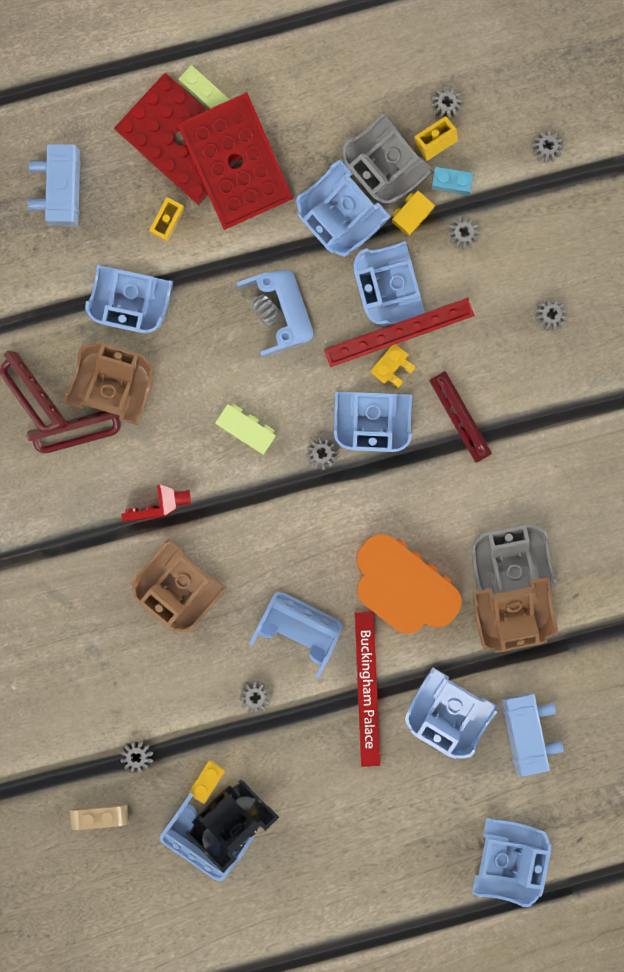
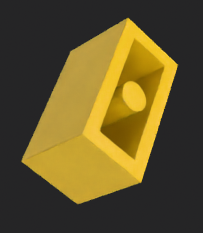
(436, 138)
(412, 213)
(166, 220)
(207, 781)

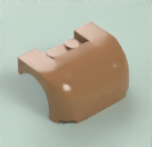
(111, 381)
(175, 589)
(515, 617)

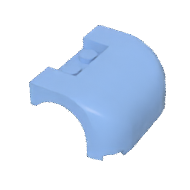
(340, 211)
(387, 284)
(128, 300)
(372, 421)
(448, 716)
(512, 862)

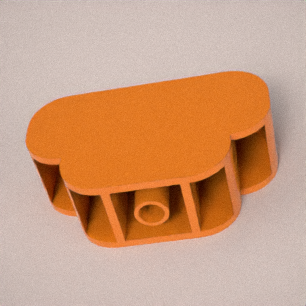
(404, 587)

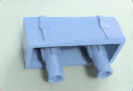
(61, 185)
(526, 733)

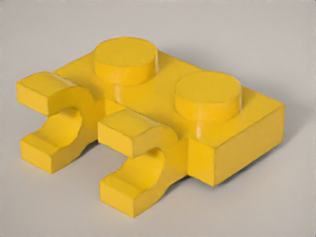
(388, 365)

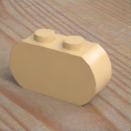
(99, 816)

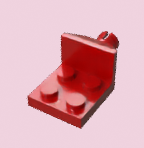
(168, 503)

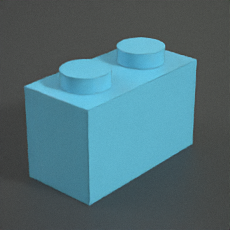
(452, 181)

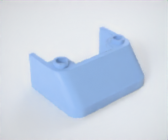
(299, 327)
(302, 625)
(175, 838)

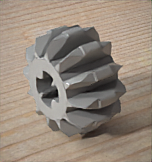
(441, 107)
(549, 140)
(457, 234)
(266, 310)
(556, 319)
(327, 451)
(250, 693)
(136, 749)

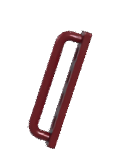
(36, 390)
(462, 416)
(36, 434)

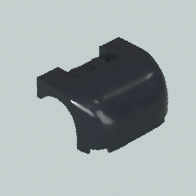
(229, 823)

